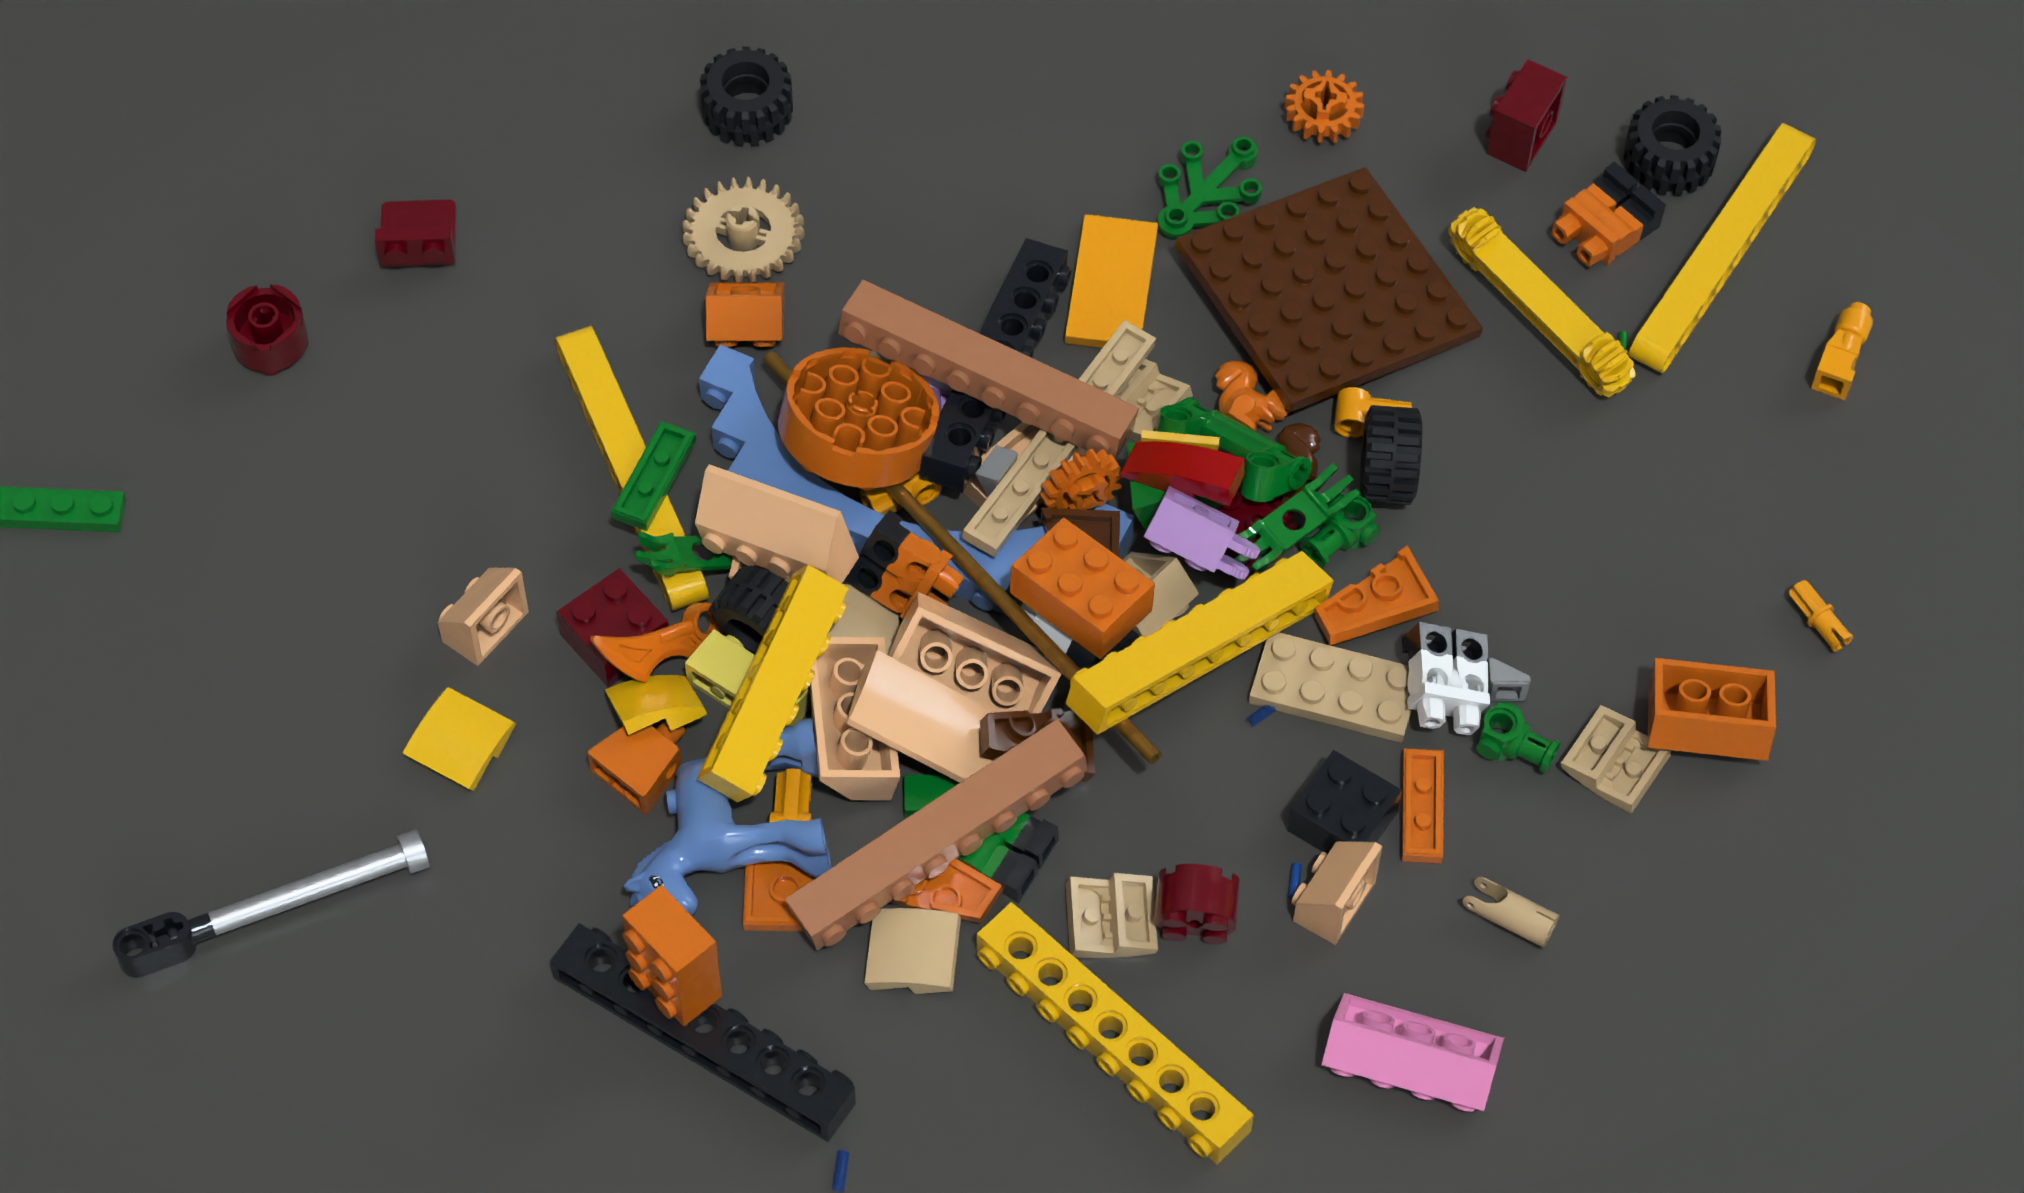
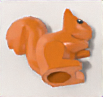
(1242, 402)

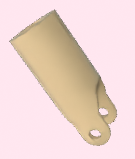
(1513, 912)

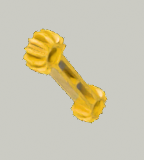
(1594, 353)

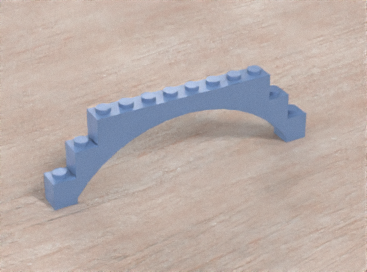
(760, 455)

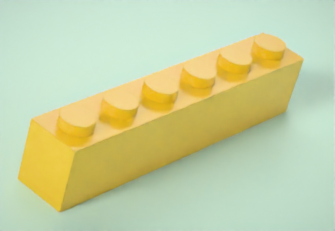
(773, 684)

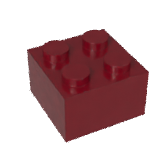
(1525, 114)
(607, 609)

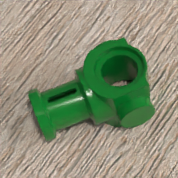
(1342, 533)
(1517, 741)

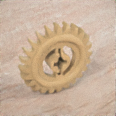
(737, 216)

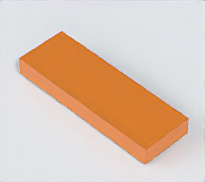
(1422, 805)

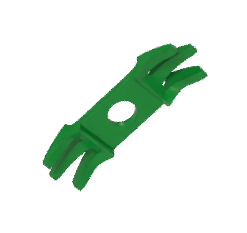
(1306, 502)
(680, 552)

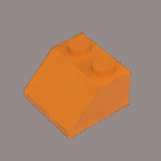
(745, 313)

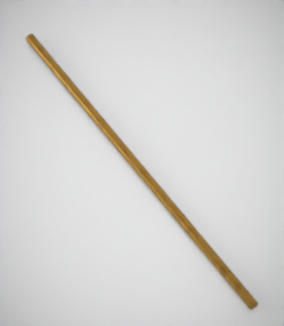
(990, 586)

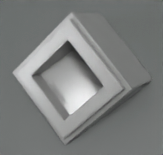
(995, 468)
(1506, 682)

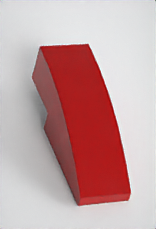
(1185, 468)

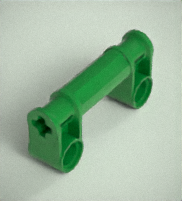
(1268, 465)

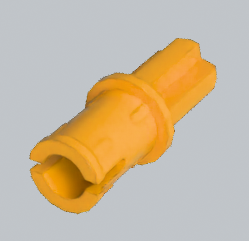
(1820, 615)

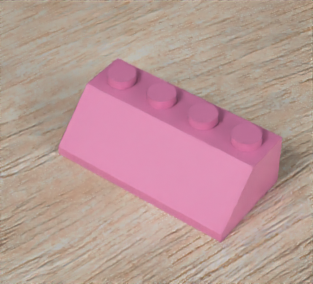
(1412, 1052)

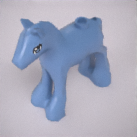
(713, 842)

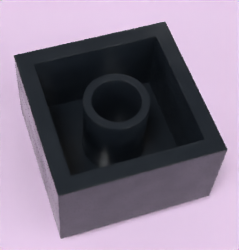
(1343, 805)

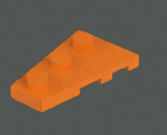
(1379, 601)
(956, 890)

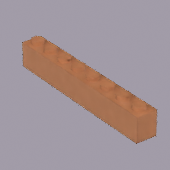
(987, 370)
(937, 835)

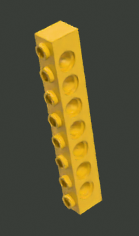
(1015, 931)

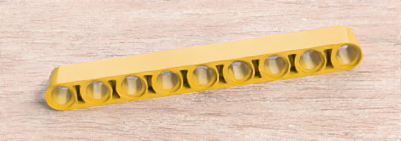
(1722, 248)
(621, 446)

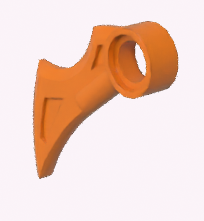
(642, 653)

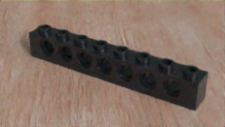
(1016, 322)
(817, 1113)

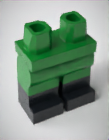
(1015, 854)

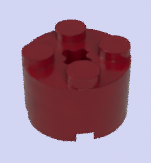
(266, 328)
(1196, 903)

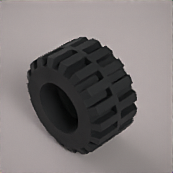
(746, 73)
(1678, 123)
(1391, 454)
(748, 605)

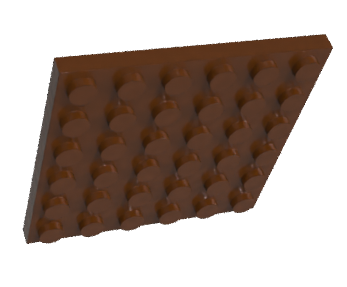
(1327, 288)

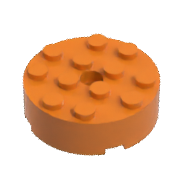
(857, 418)

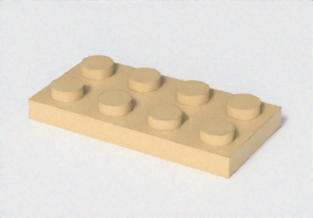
(1333, 686)

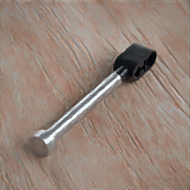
(169, 952)

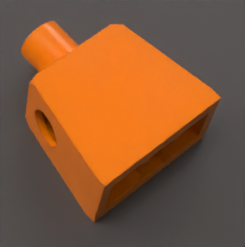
(638, 763)

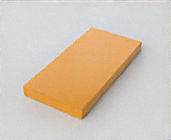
(1110, 278)

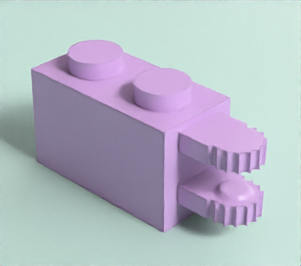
(1198, 534)

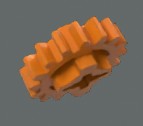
(1342, 106)
(1082, 482)

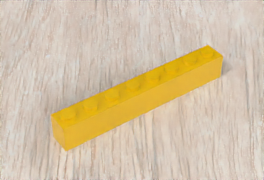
(1197, 642)

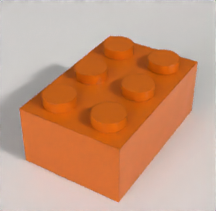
(1082, 588)
(1711, 709)
(671, 956)

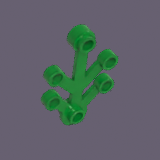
(1206, 191)

